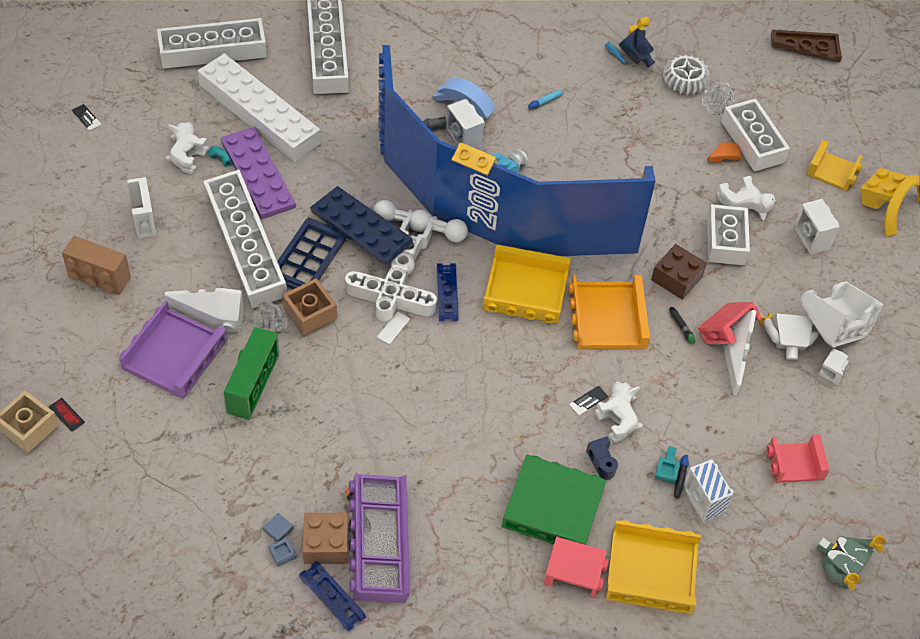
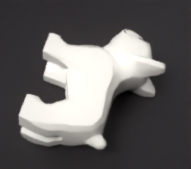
(186, 145)
(747, 197)
(620, 411)

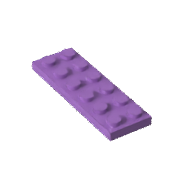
(258, 172)

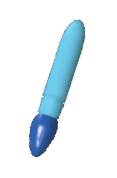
(536, 103)

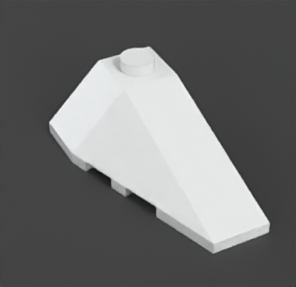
(215, 308)

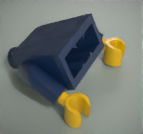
(636, 44)

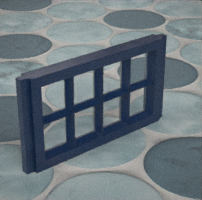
(320, 227)

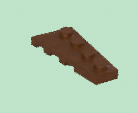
(810, 43)

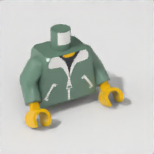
(848, 558)

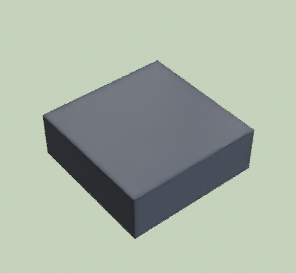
(278, 527)
(282, 552)

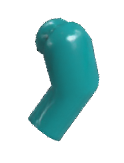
(223, 154)

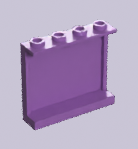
(172, 351)

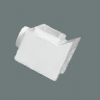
(834, 366)

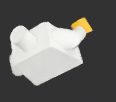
(790, 332)

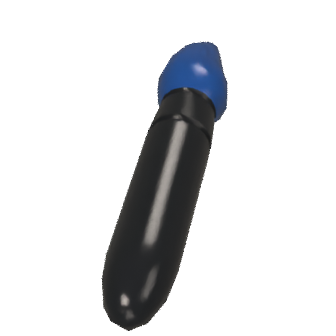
(684, 463)

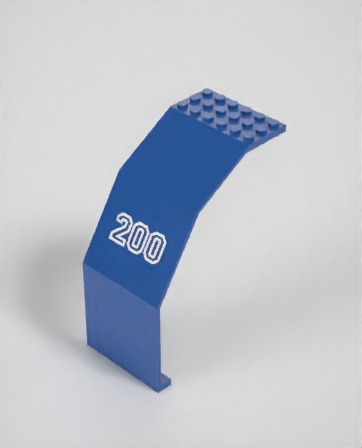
(505, 205)

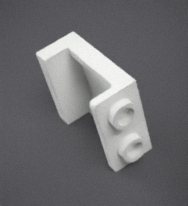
(142, 216)

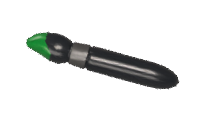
(682, 325)

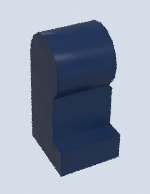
(601, 458)

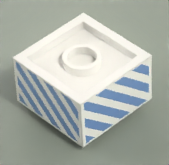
(707, 490)

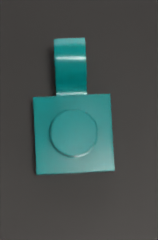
(668, 468)

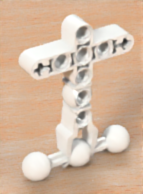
(392, 291)

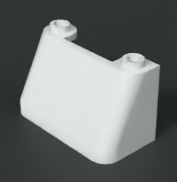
(844, 315)

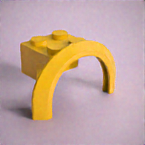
(889, 187)

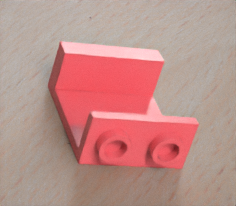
(717, 328)
(798, 460)
(576, 565)

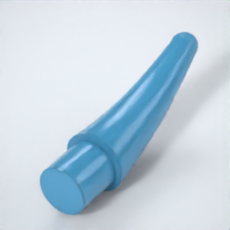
(613, 50)

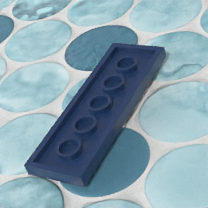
(361, 225)

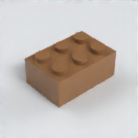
(96, 265)

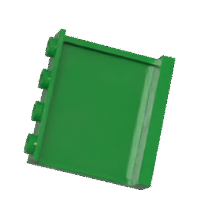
(553, 501)

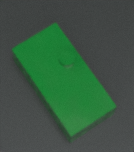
(251, 373)

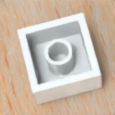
(464, 124)
(816, 226)

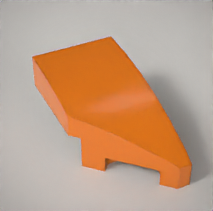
(725, 151)

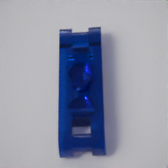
(447, 291)
(332, 595)

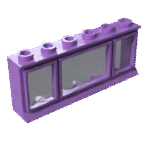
(379, 538)

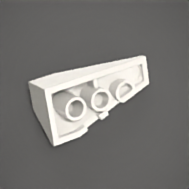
(737, 351)

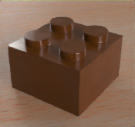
(678, 271)

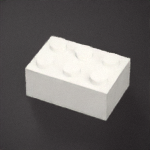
(728, 235)

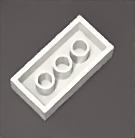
(755, 135)

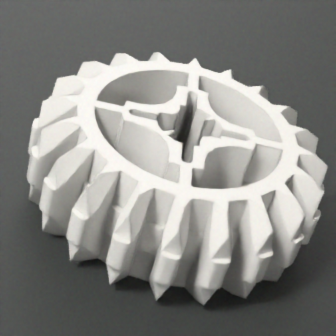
(686, 74)

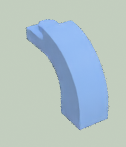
(461, 89)

